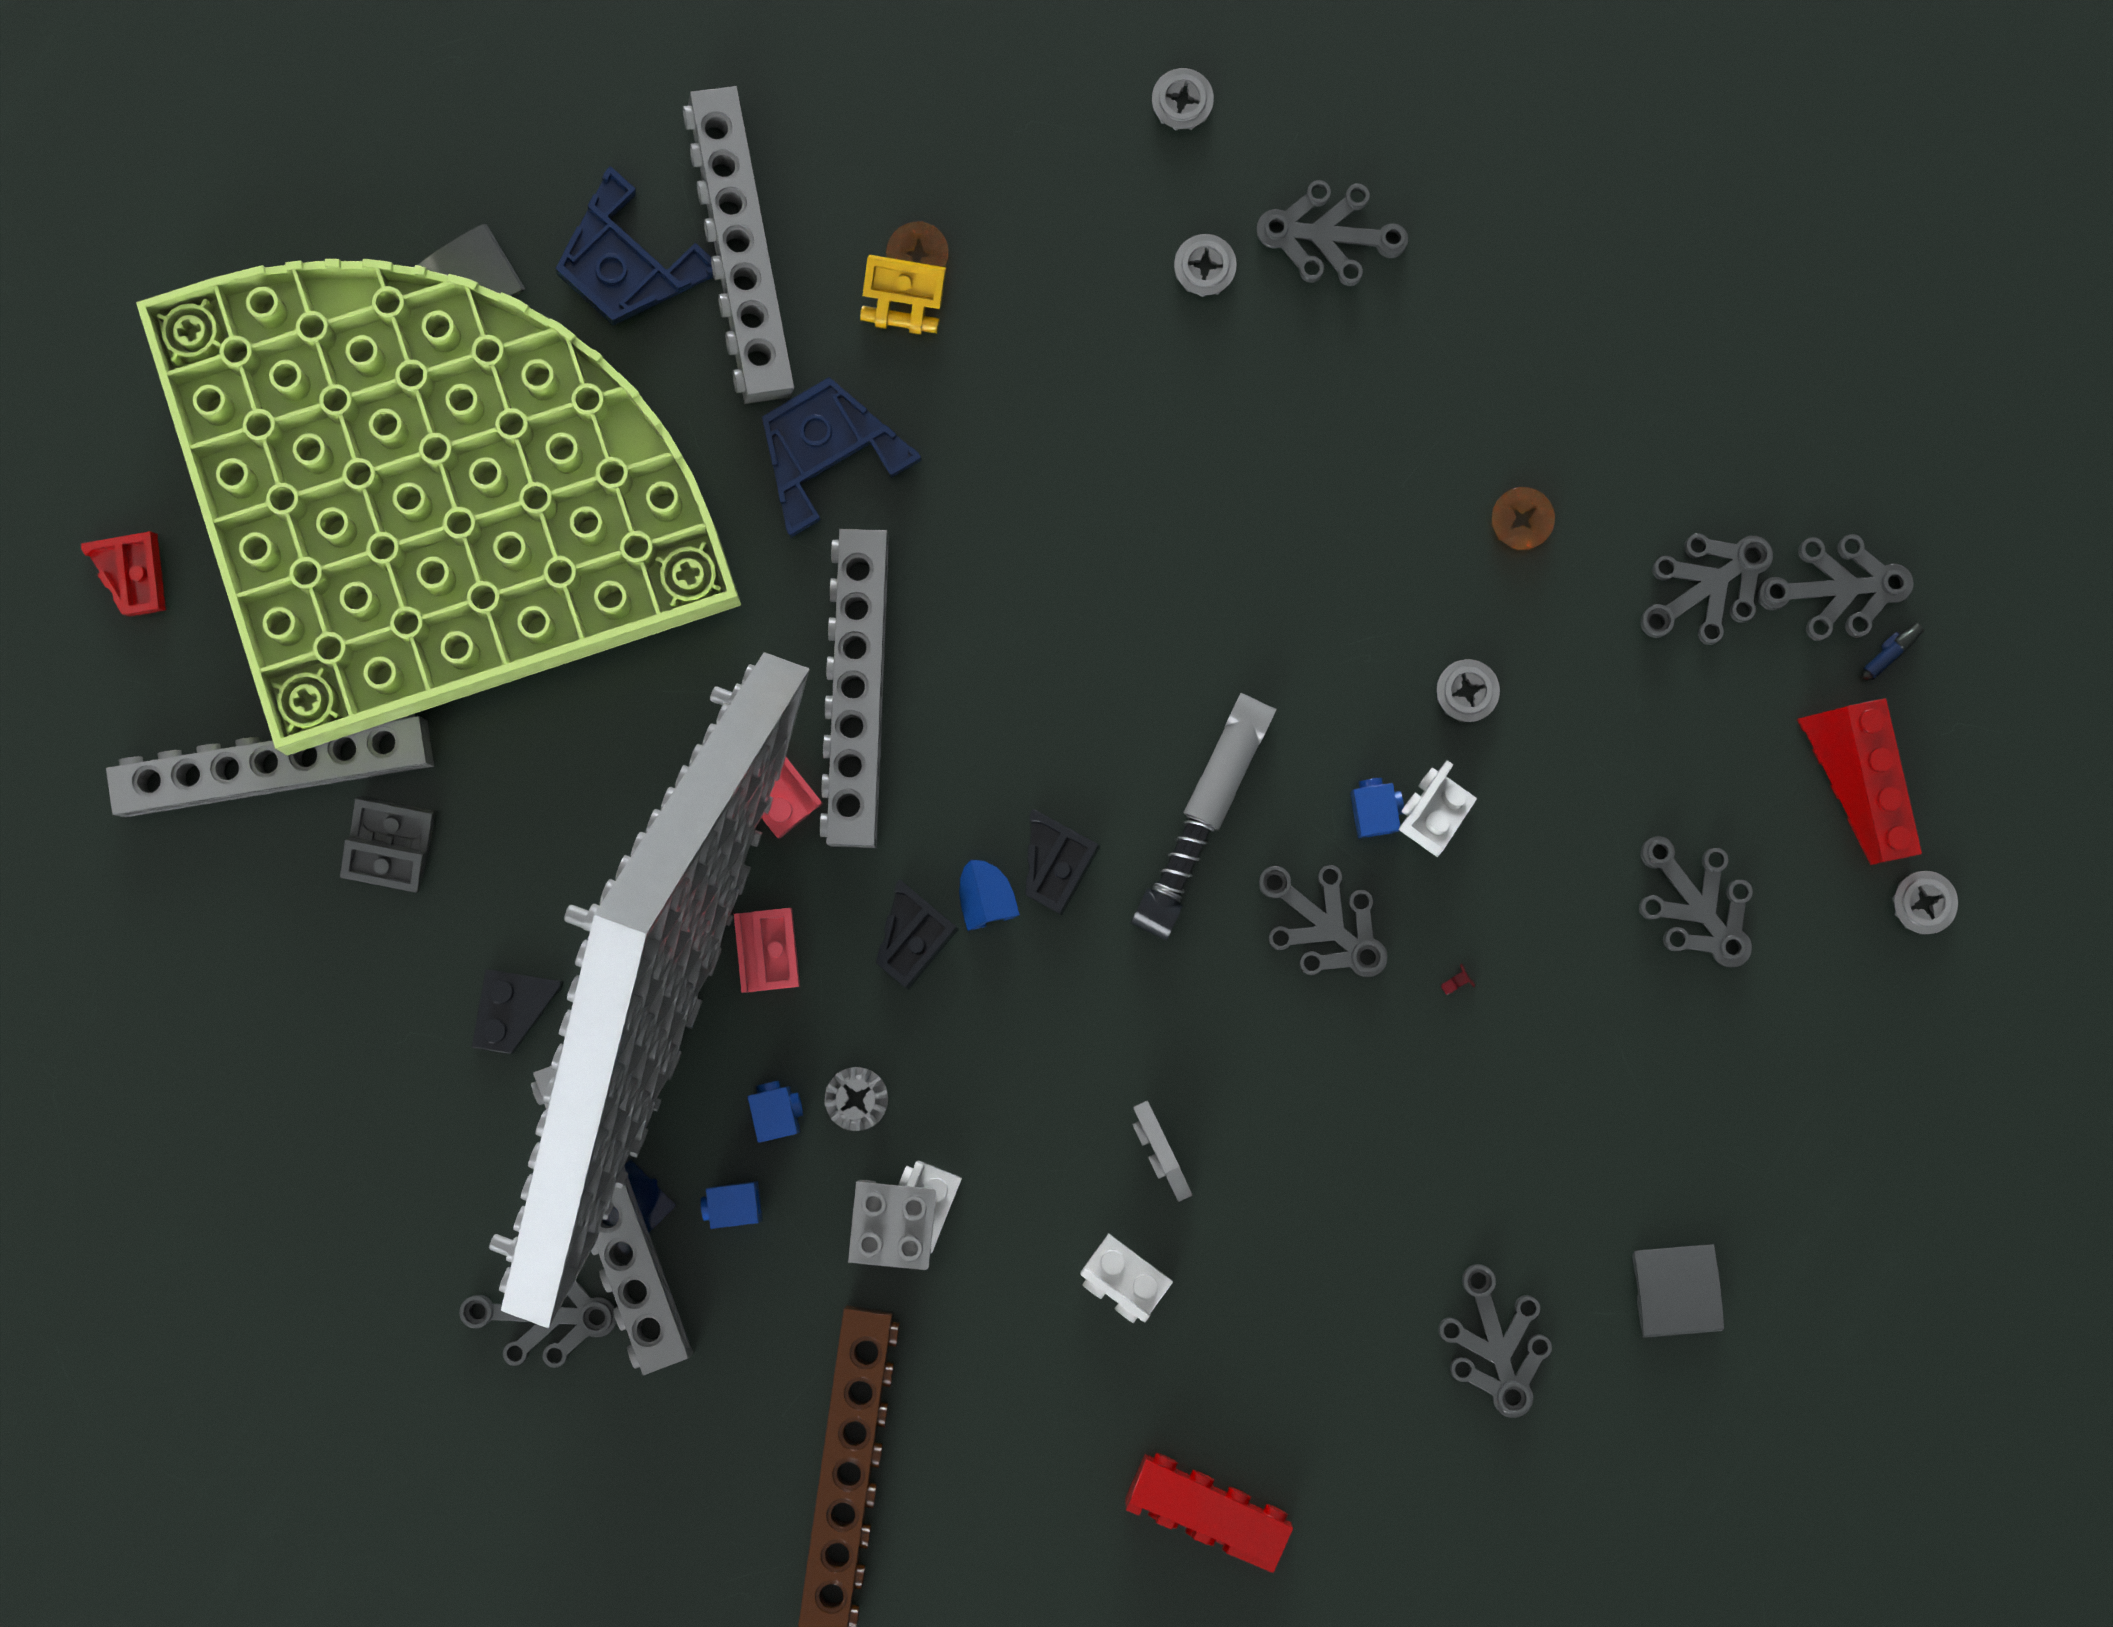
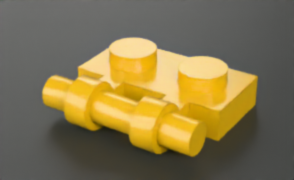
(903, 283)

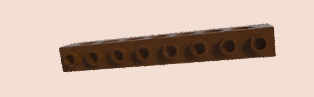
(857, 1326)

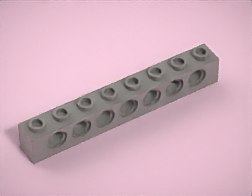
(722, 110)
(872, 549)
(129, 780)
(645, 1266)

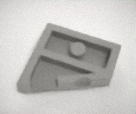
(1163, 1160)

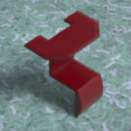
(1457, 981)

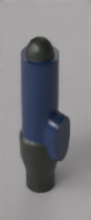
(1891, 650)

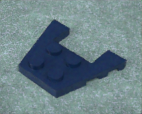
(614, 269)
(817, 433)

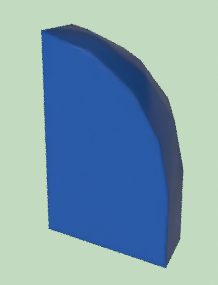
(985, 895)

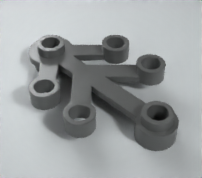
(1325, 233)
(1712, 584)
(1842, 586)
(1700, 906)
(1328, 925)
(565, 1315)
(1498, 1347)

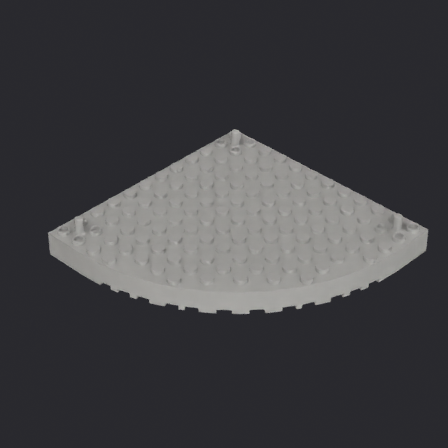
(642, 981)

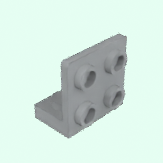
(892, 1225)

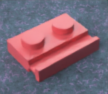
(791, 801)
(766, 950)

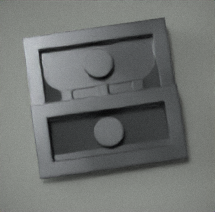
(477, 258)
(388, 844)
(1678, 1291)

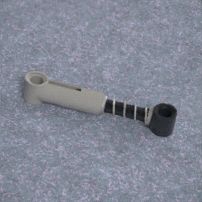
(1205, 811)

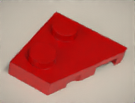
(130, 571)

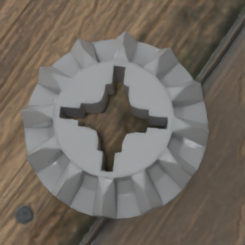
(1171, 85)
(1220, 255)
(1475, 674)
(1941, 911)
(875, 1099)

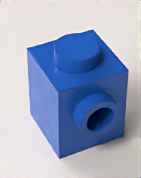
(1376, 808)
(775, 1111)
(732, 1205)

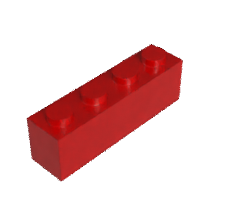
(1867, 776)
(1209, 1512)

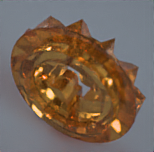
(907, 237)
(1523, 500)

